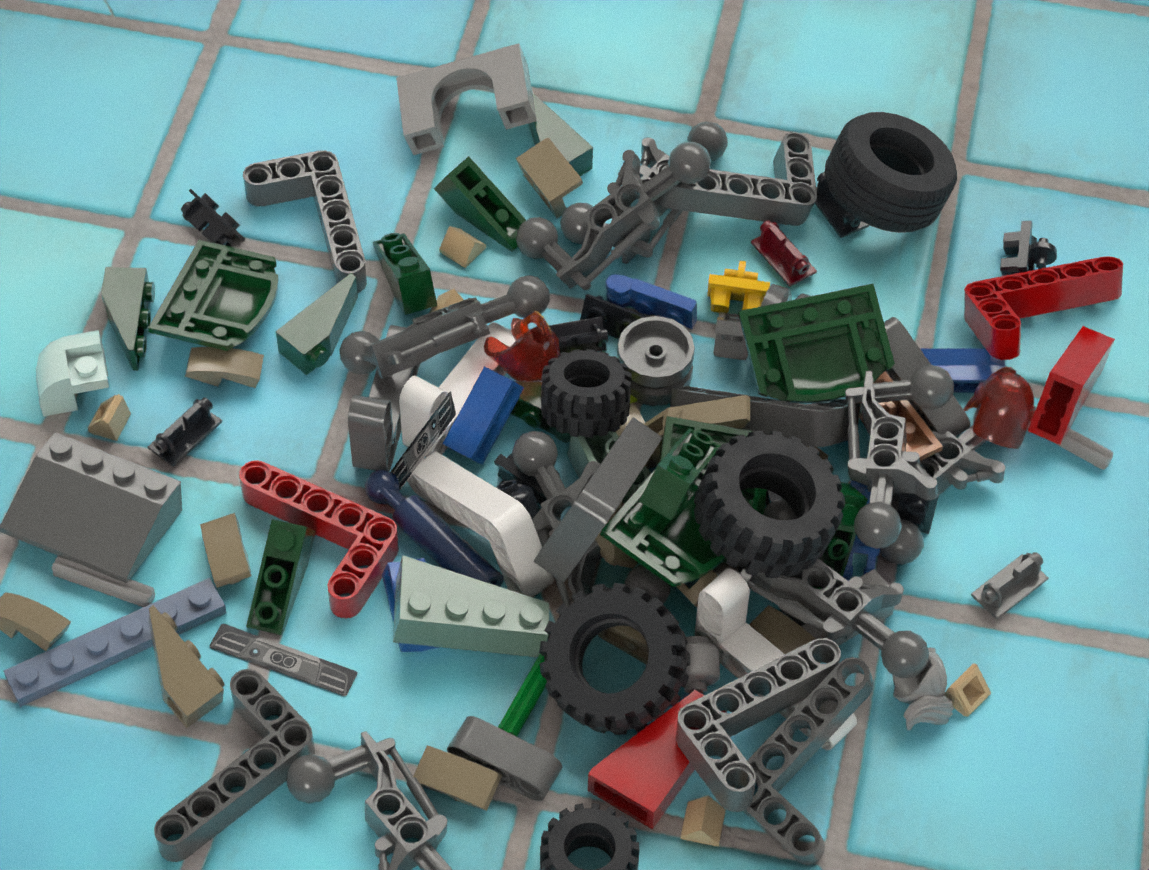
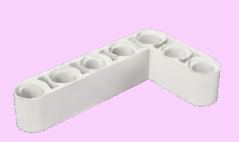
(421, 398)
(488, 513)
(741, 648)

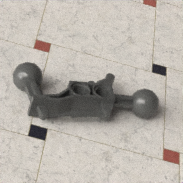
(573, 220)
(539, 238)
(440, 330)
(536, 456)
(888, 465)
(952, 466)
(902, 652)
(313, 778)

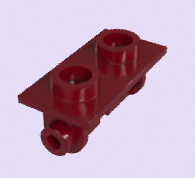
(782, 254)

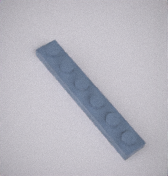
(110, 643)

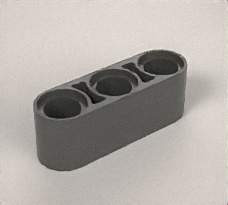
(520, 763)

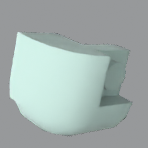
(68, 368)

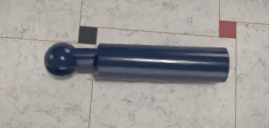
(430, 530)

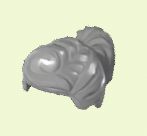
(925, 694)

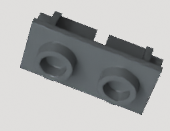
(1011, 584)

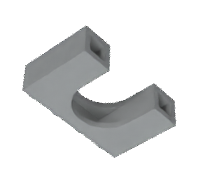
(428, 92)

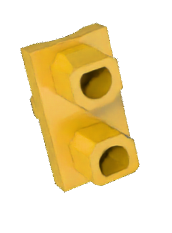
(737, 286)

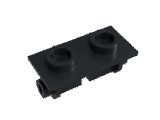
(203, 211)
(836, 215)
(614, 317)
(581, 335)
(185, 432)
(917, 510)

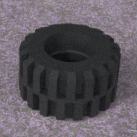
(585, 393)
(589, 829)

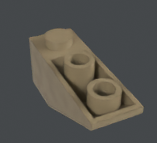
(726, 412)
(183, 679)

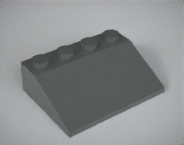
(92, 507)

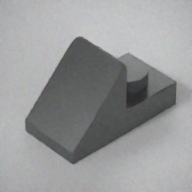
(729, 337)

